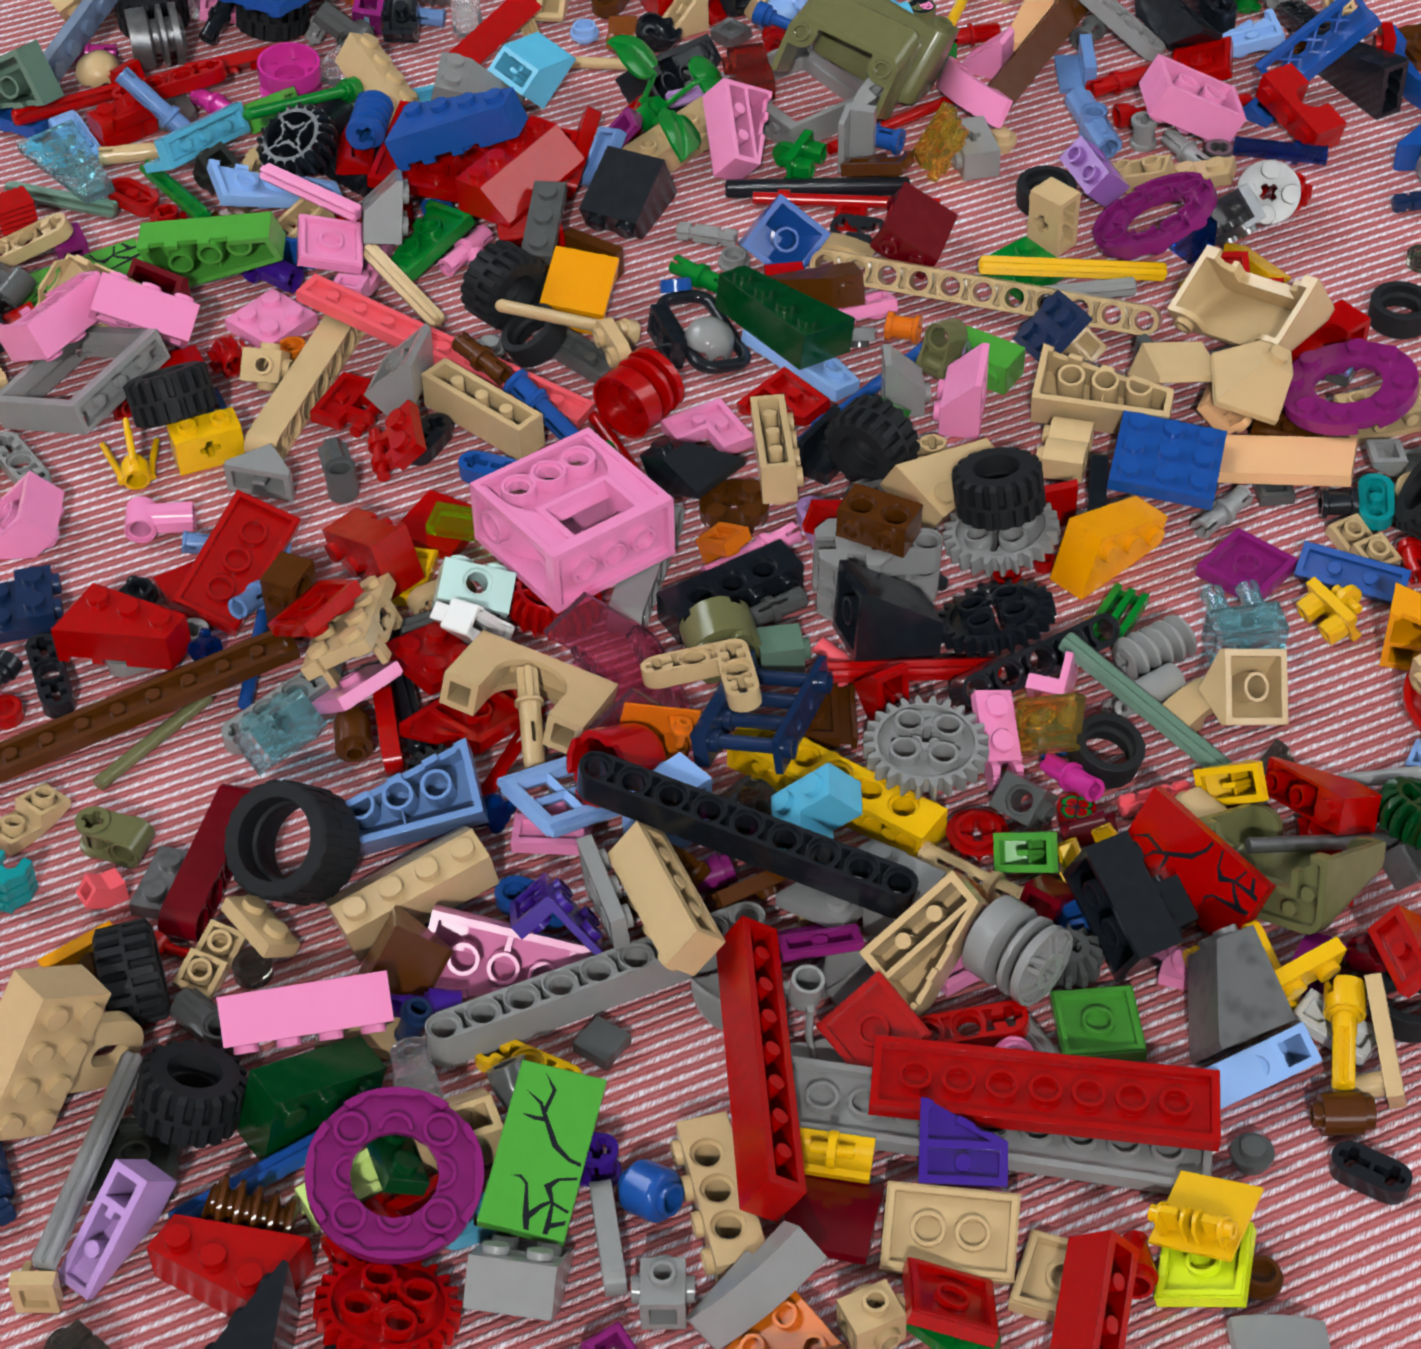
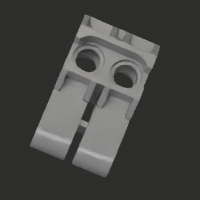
(918, 567)

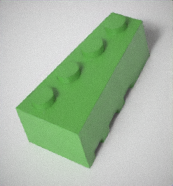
(212, 246)

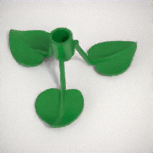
(640, 62)

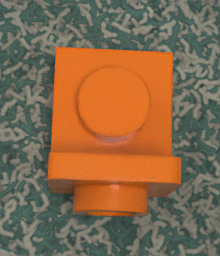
(722, 541)

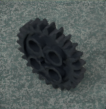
(1020, 610)

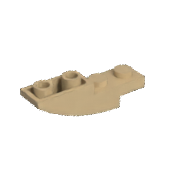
(1138, 171)

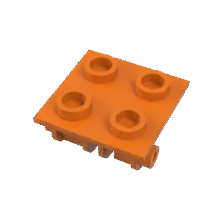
(669, 723)
(788, 1327)

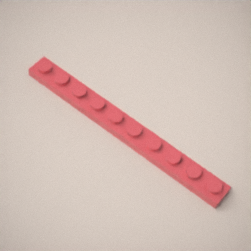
(396, 327)

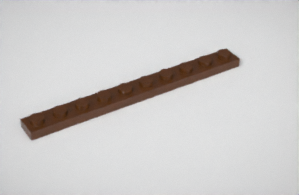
(144, 703)

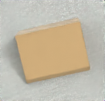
(1172, 362)
(1248, 687)

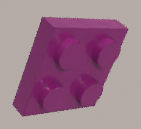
(1245, 559)

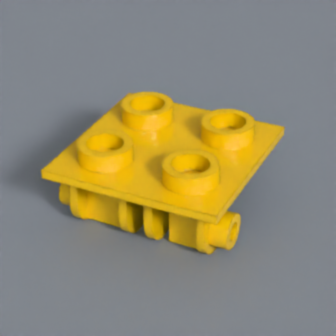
(1204, 1215)

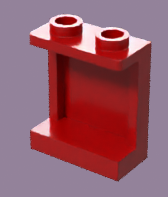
(1399, 946)

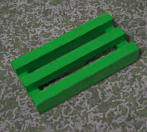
(1125, 598)

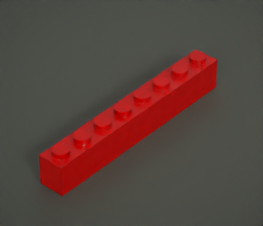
(760, 1071)

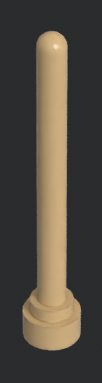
(628, 327)

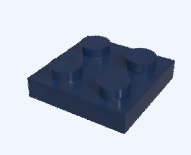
(1053, 324)

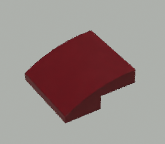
(839, 1216)

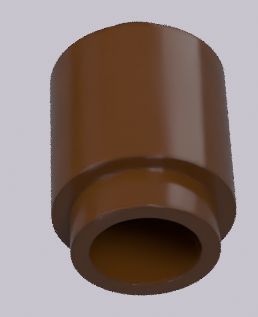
(353, 735)
(1343, 1113)

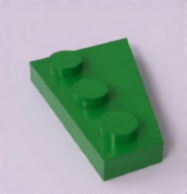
(431, 238)

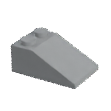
(462, 75)

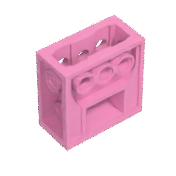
(577, 529)

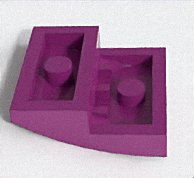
(818, 942)

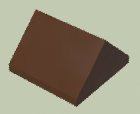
(408, 953)

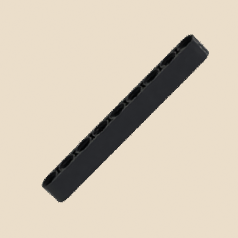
(758, 848)

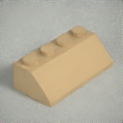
(438, 873)

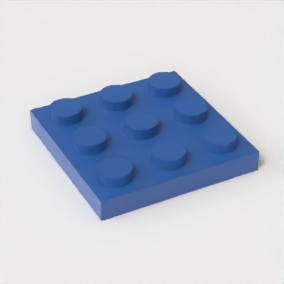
(1167, 460)

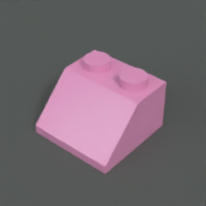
(963, 395)
(29, 517)

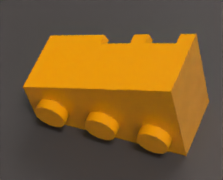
(1105, 544)
(1403, 629)

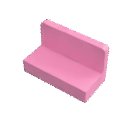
(1042, 685)

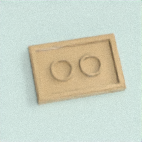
(951, 1228)

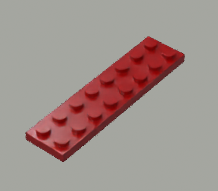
(1049, 1092)

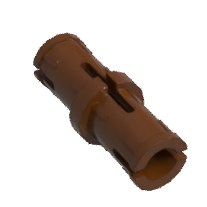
(482, 358)

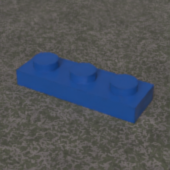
(1339, 567)

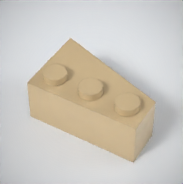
(930, 481)
(926, 941)

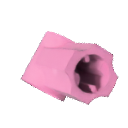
(147, 518)

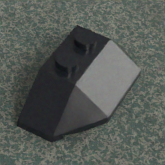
(1175, 23)

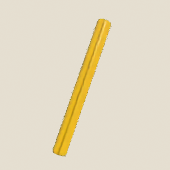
(1071, 268)

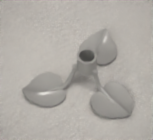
(831, 977)

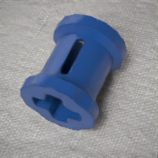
(890, 139)

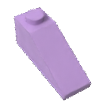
(115, 1224)

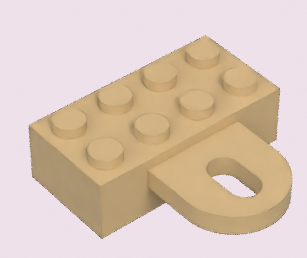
(48, 1041)

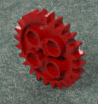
(386, 1306)

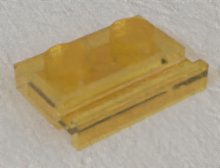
(1050, 723)

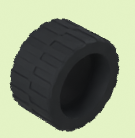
(253, 837)

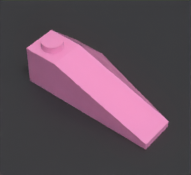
(493, 955)

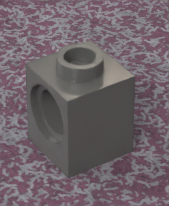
(1009, 796)

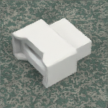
(469, 620)

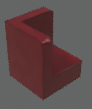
(1047, 896)

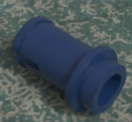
(413, 1018)

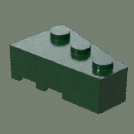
(304, 1090)

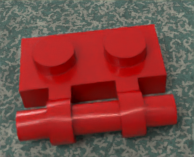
(343, 405)
(399, 443)

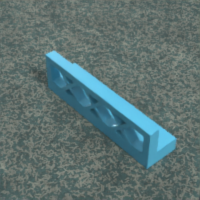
(203, 133)

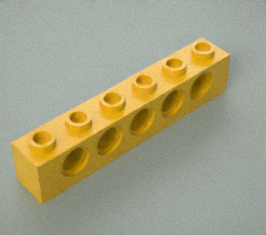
(885, 813)

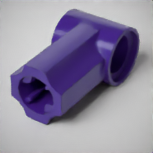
(279, 274)

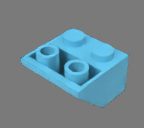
(532, 67)

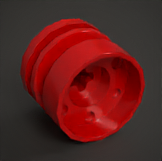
(638, 392)

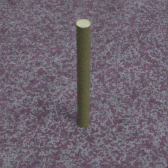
(150, 742)

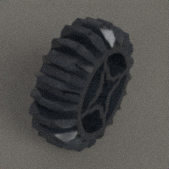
(298, 140)

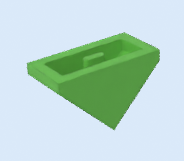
(1026, 852)

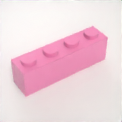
(304, 1010)

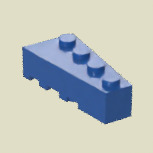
(454, 125)

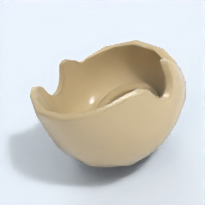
(94, 68)

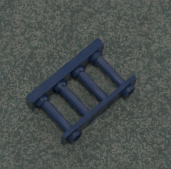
(718, 720)

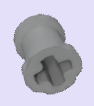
(1143, 133)

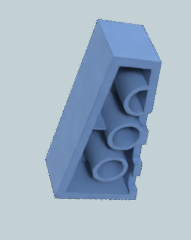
(421, 802)

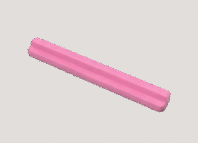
(311, 192)

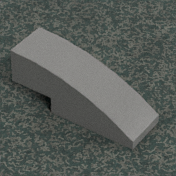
(756, 1285)

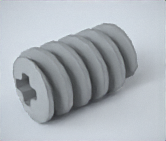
(1154, 646)

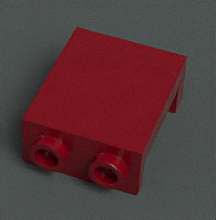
(914, 228)

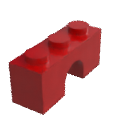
(1283, 94)
(1343, 325)

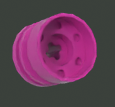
(289, 66)

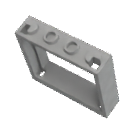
(824, 123)
(135, 354)

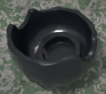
(657, 32)

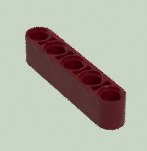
(203, 873)

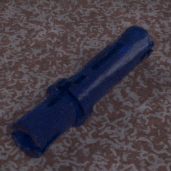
(1279, 150)

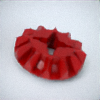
(962, 825)

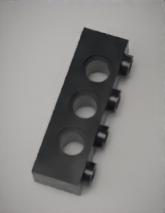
(746, 578)

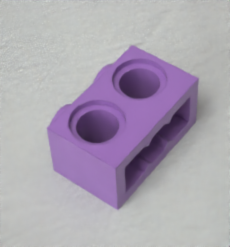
(1094, 172)

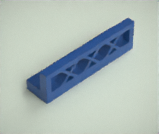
(1326, 48)

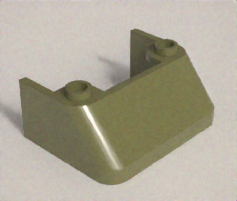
(889, 41)

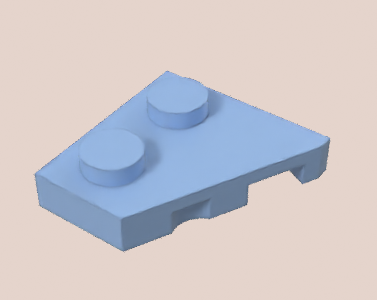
(1262, 35)

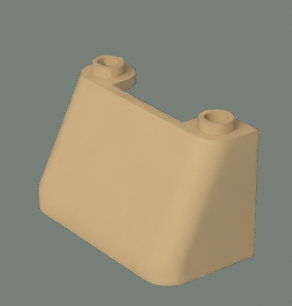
(1245, 307)

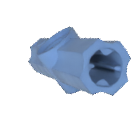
(1093, 120)

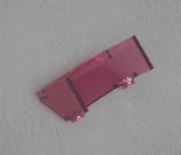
(613, 648)

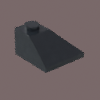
(687, 468)

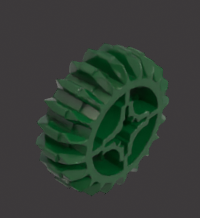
(1401, 810)

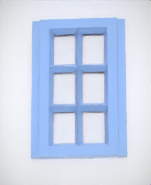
(515, 787)

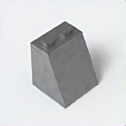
(1232, 993)

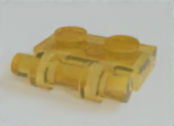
(940, 141)

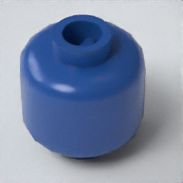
(650, 1191)

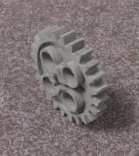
(1016, 545)
(925, 747)

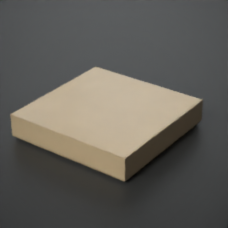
(1039, 1276)

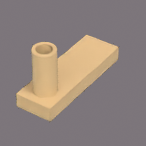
(1388, 1080)

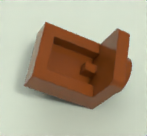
(620, 26)

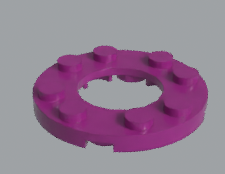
(1186, 187)
(1384, 407)
(381, 1114)

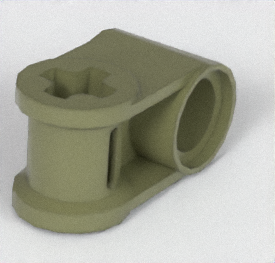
(940, 352)
(118, 838)

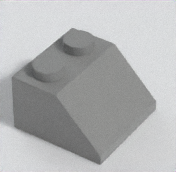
(400, 372)

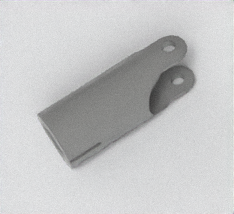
(1158, 683)

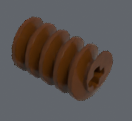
(250, 1210)

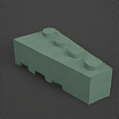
(27, 78)

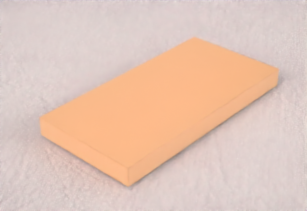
(1288, 460)

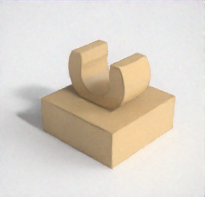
(35, 1290)

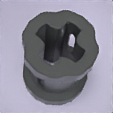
(1088, 25)

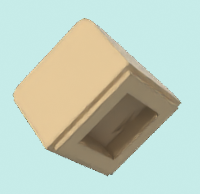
(1087, 346)

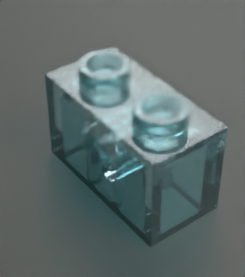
(267, 747)

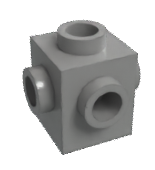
(663, 1292)

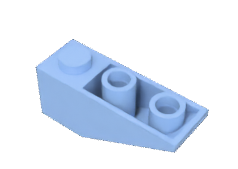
(1265, 1063)

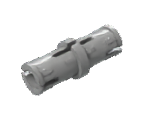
(1223, 512)

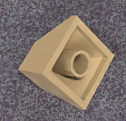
(1252, 379)

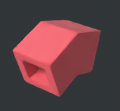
(102, 890)

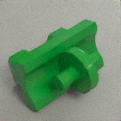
(801, 156)

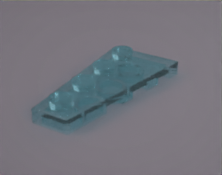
(68, 160)

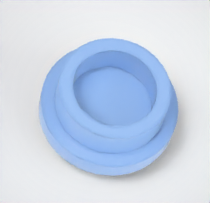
(584, 31)

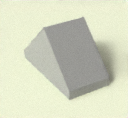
(260, 474)

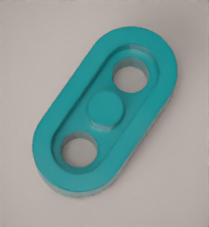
(1376, 501)

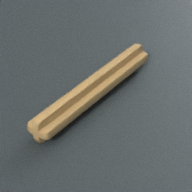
(403, 286)

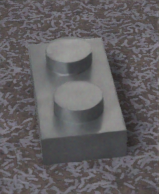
(157, 882)

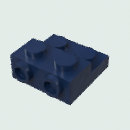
(30, 603)

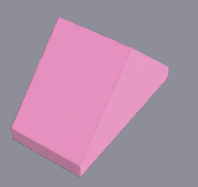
(991, 55)

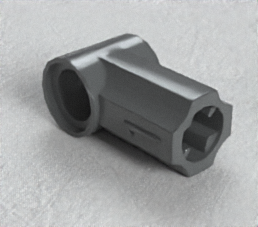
(339, 24)
(15, 285)
(338, 470)
(198, 1017)

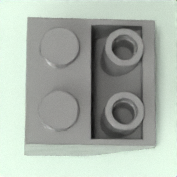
(383, 211)
(517, 1277)

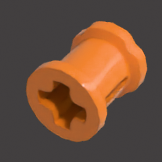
(903, 327)

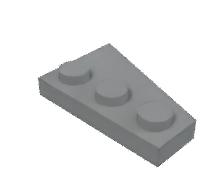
(604, 892)
(824, 908)

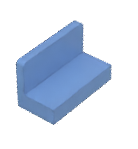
(1076, 69)

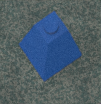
(784, 234)

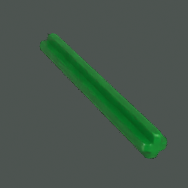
(176, 193)

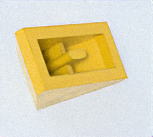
(1234, 782)

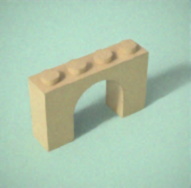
(490, 667)

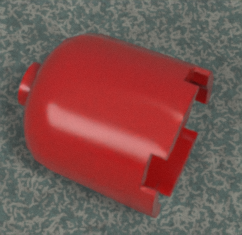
(626, 741)

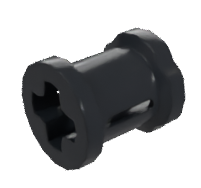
(1337, 502)

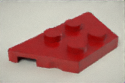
(447, 725)

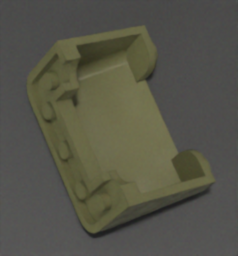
(936, 38)
(1309, 884)

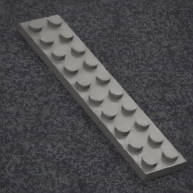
(838, 1099)

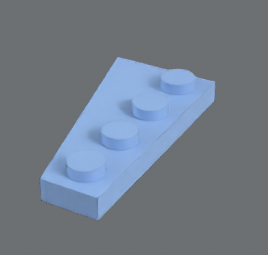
(245, 189)
(828, 377)

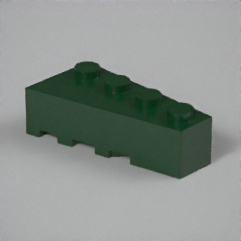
(783, 317)

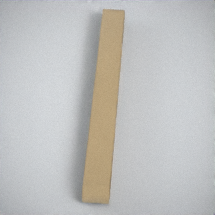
(1000, 291)

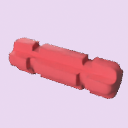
(1131, 803)

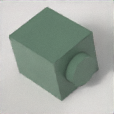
(783, 648)

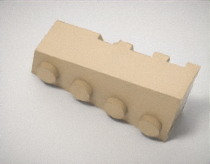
(1091, 393)

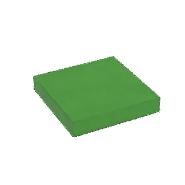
(1098, 1023)

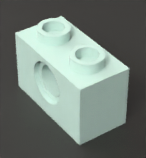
(494, 579)

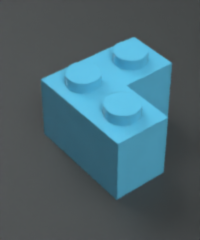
(819, 801)

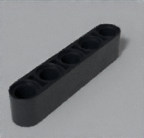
(1018, 663)

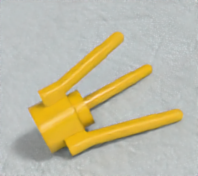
(134, 469)

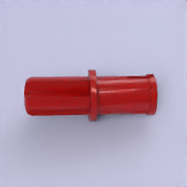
(977, 33)

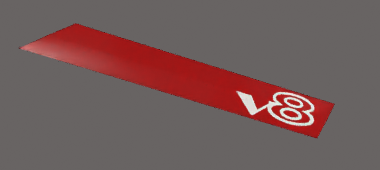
(504, 763)

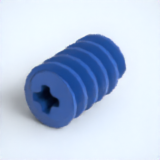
(369, 120)

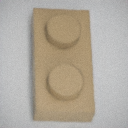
(260, 926)

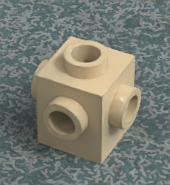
(264, 365)
(872, 1317)

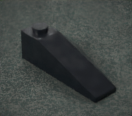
(669, 70)

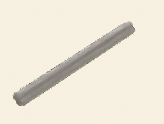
(87, 1163)

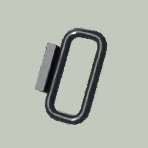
(670, 338)

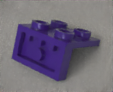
(543, 897)

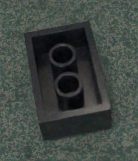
(1123, 906)

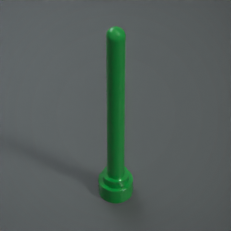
(346, 90)

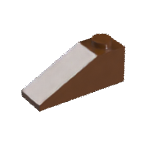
(834, 284)

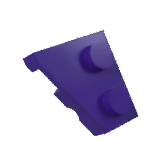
(958, 1151)

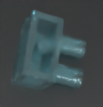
(1247, 626)

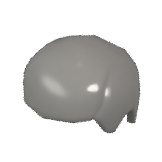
(711, 337)

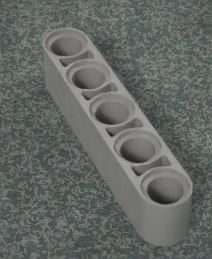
(637, 594)

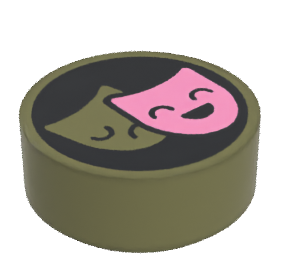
(923, 8)

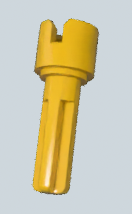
(1344, 1008)

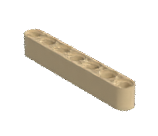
(303, 386)

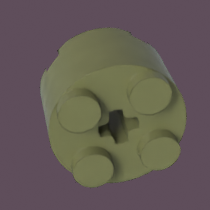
(719, 620)

